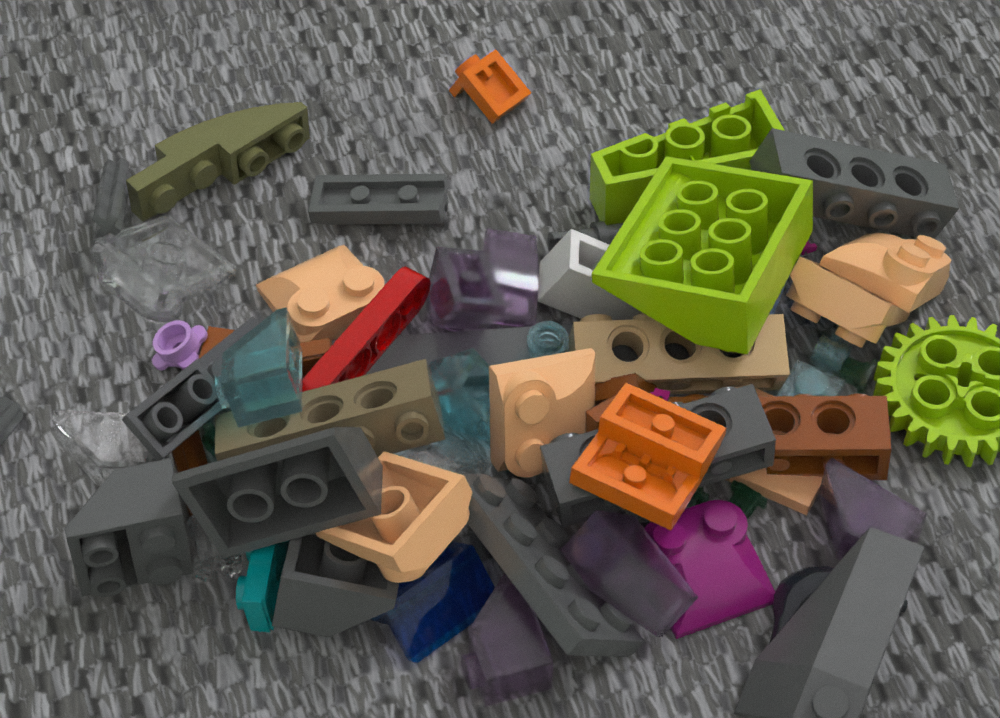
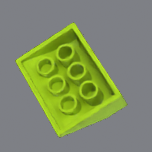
(709, 250)

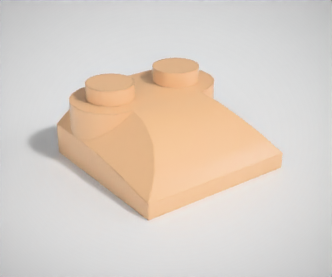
(892, 267)
(323, 293)
(854, 309)
(535, 404)
(418, 519)

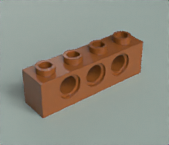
(856, 419)

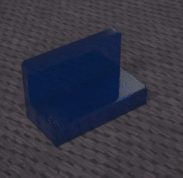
(439, 602)

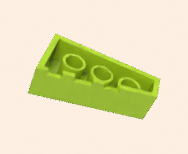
(723, 138)

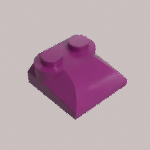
(716, 562)

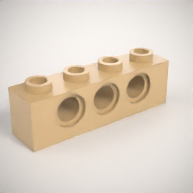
(702, 372)

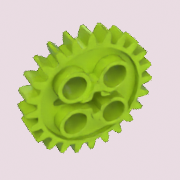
(944, 388)

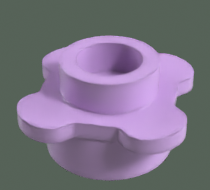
(177, 345)

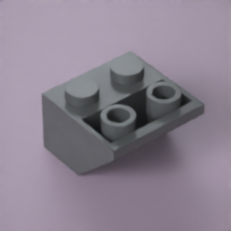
(130, 532)

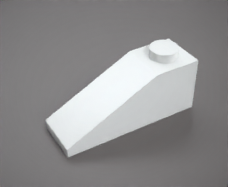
(568, 284)

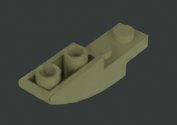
(227, 145)

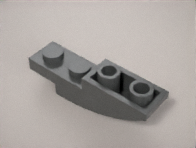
(183, 402)

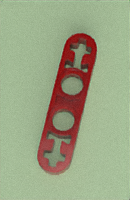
(371, 330)

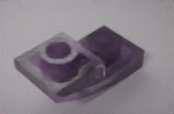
(516, 271)

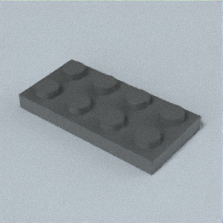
(531, 556)

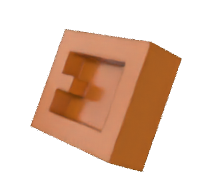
(490, 85)

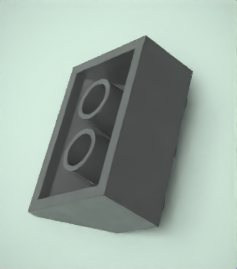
(284, 490)

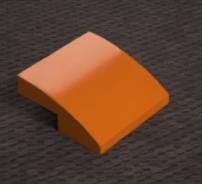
(648, 456)

